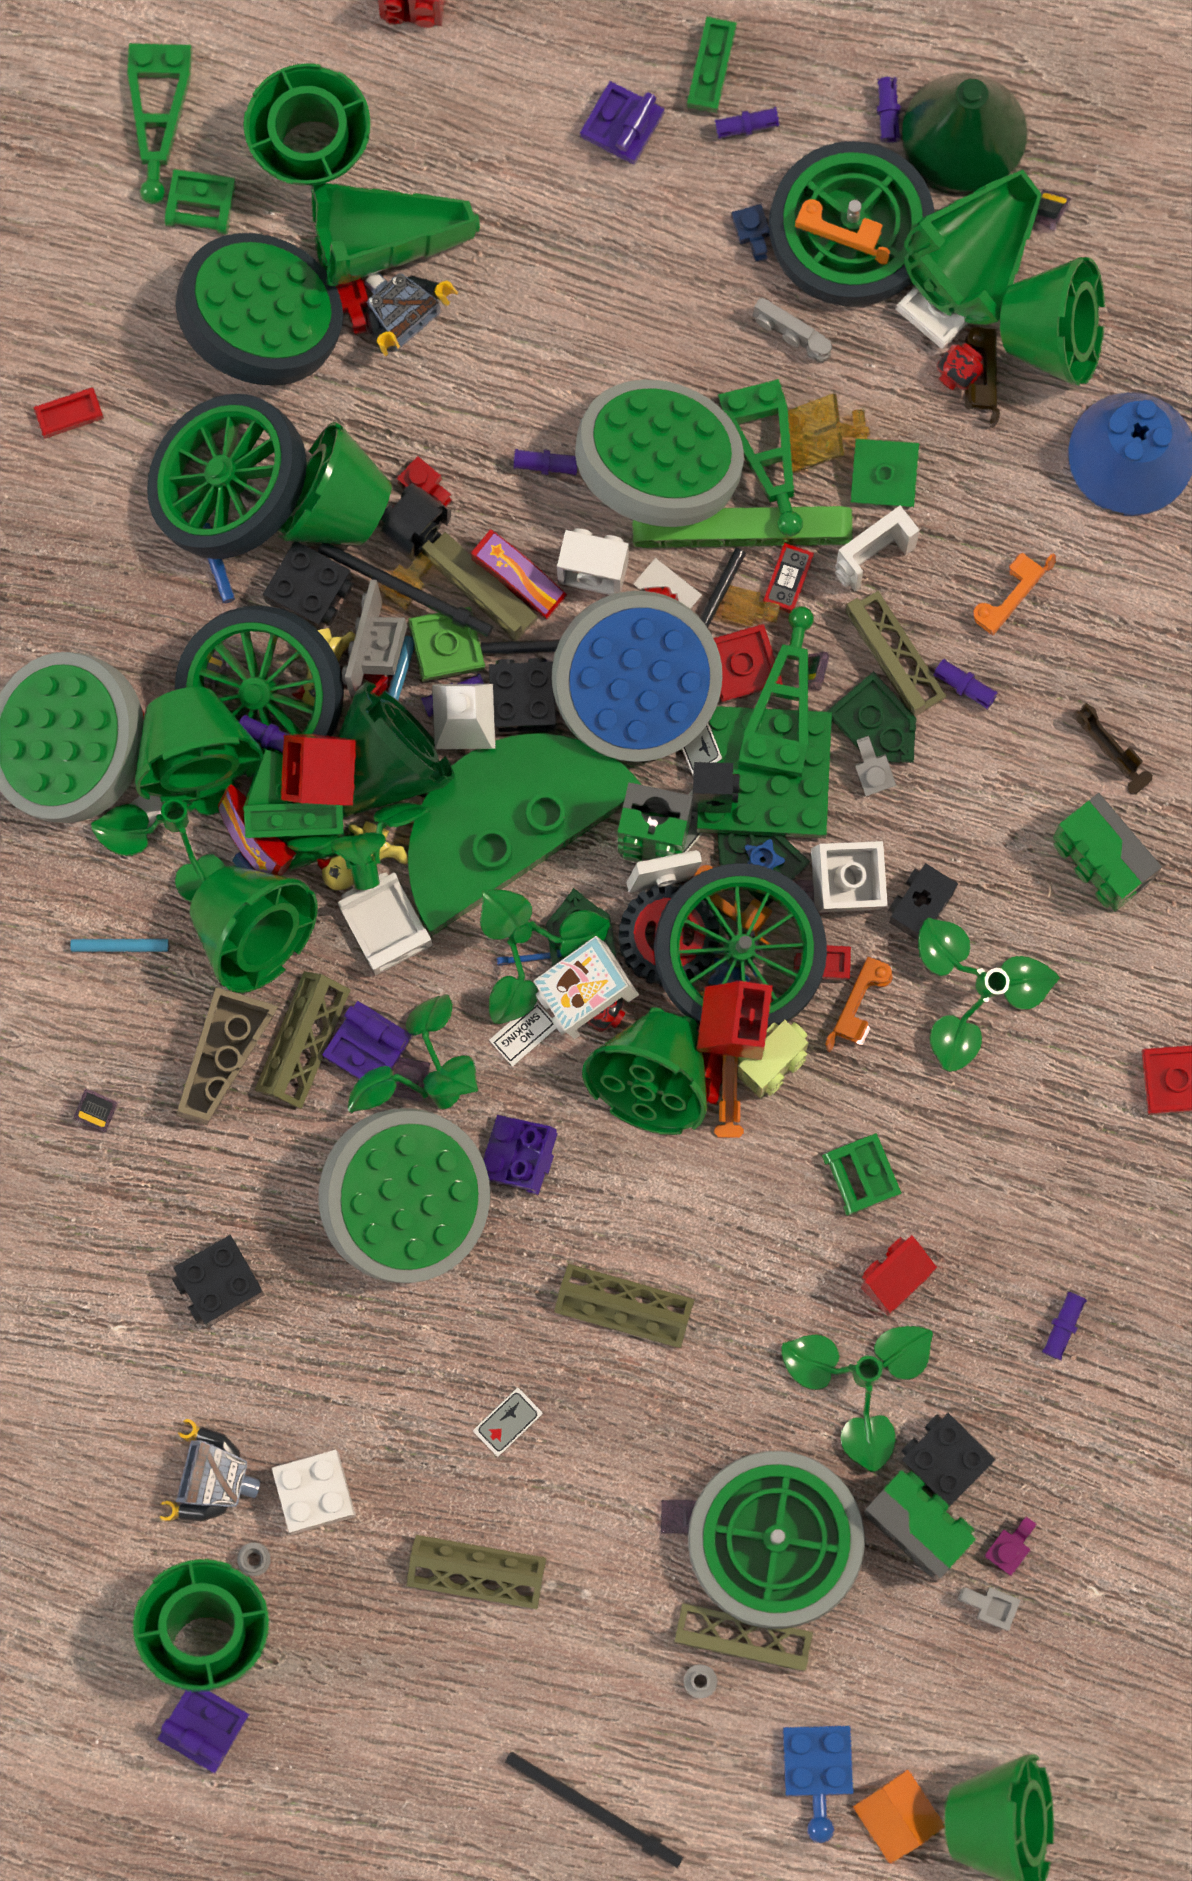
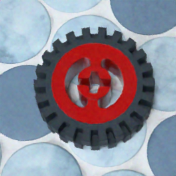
(647, 911)

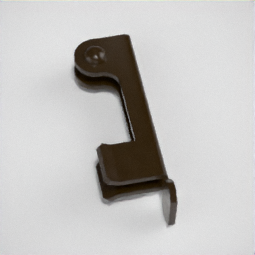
(984, 396)
(1126, 761)

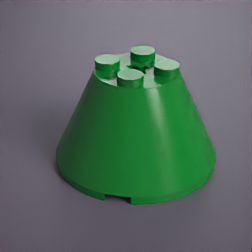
(651, 1074)

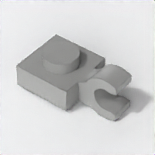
(873, 771)
(994, 1608)

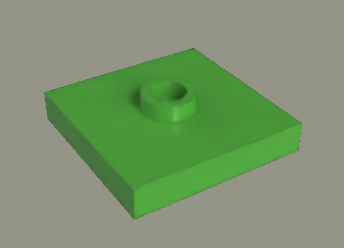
(444, 647)

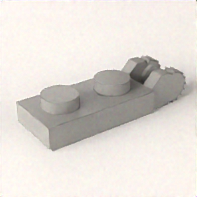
(793, 330)

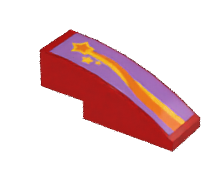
(518, 574)
(263, 853)

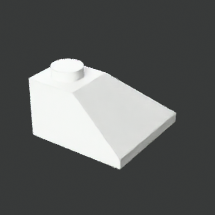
(463, 716)

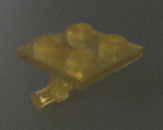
(818, 432)

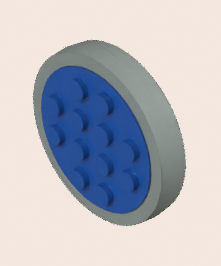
(637, 676)

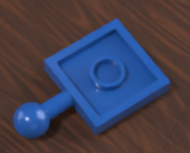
(817, 1766)

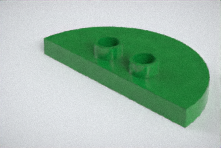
(506, 817)

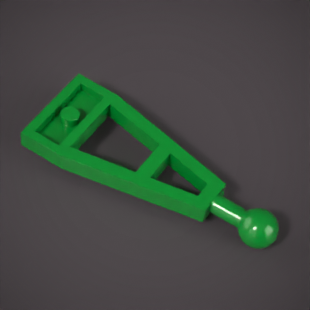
(157, 62)
(757, 403)
(773, 752)

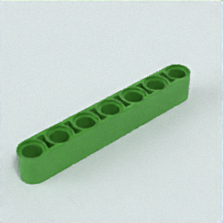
(751, 528)

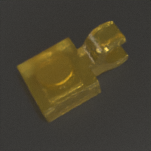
(412, 575)
(744, 605)

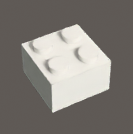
(593, 562)
(849, 876)
(313, 1492)

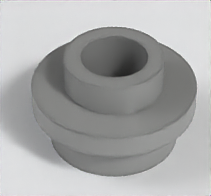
(246, 1551)
(692, 1689)

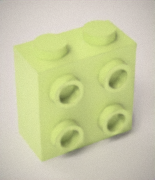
(783, 1051)

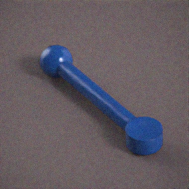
(505, 960)

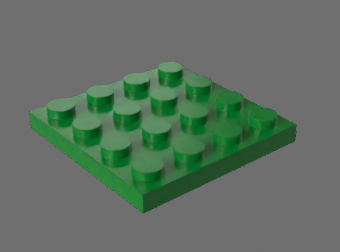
(771, 800)

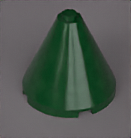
(964, 132)
(392, 752)

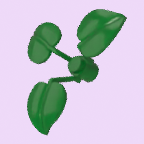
(125, 831)
(362, 850)
(507, 915)
(1019, 978)
(442, 1086)
(901, 1349)

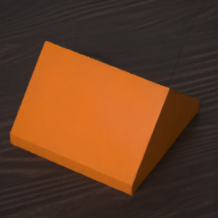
(899, 1816)

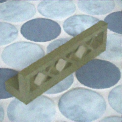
(479, 586)
(886, 656)
(284, 1061)
(622, 1310)
(476, 1565)
(739, 1649)

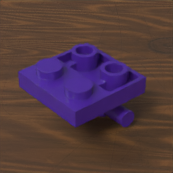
(622, 122)
(366, 1042)
(519, 1153)
(203, 1728)

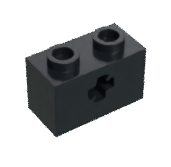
(714, 787)
(926, 883)

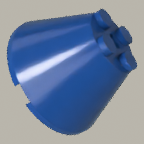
(1131, 453)

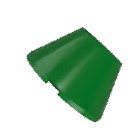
(300, 96)
(1055, 320)
(340, 493)
(192, 747)
(251, 924)
(194, 1592)
(1003, 1821)

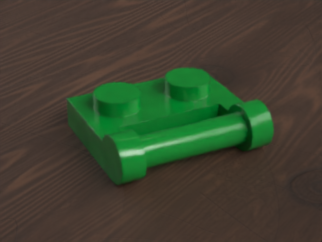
(204, 192)
(872, 1170)

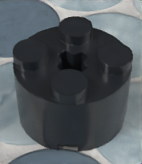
(413, 521)

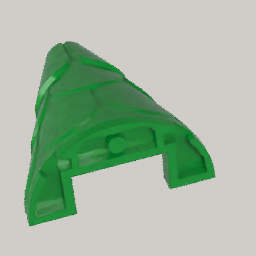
(383, 229)
(973, 248)

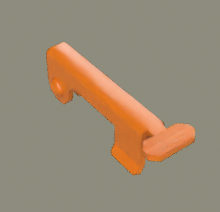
(865, 240)
(1029, 573)
(747, 916)
(850, 1027)
(729, 1106)

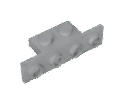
(376, 642)

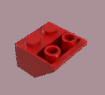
(422, 12)
(318, 769)
(735, 1019)
(899, 1275)

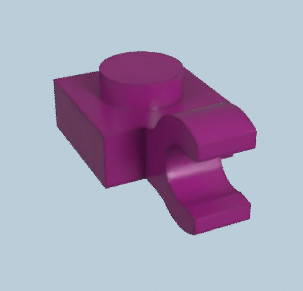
(1008, 1549)

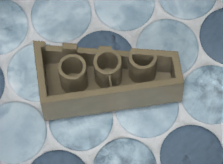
(225, 1044)

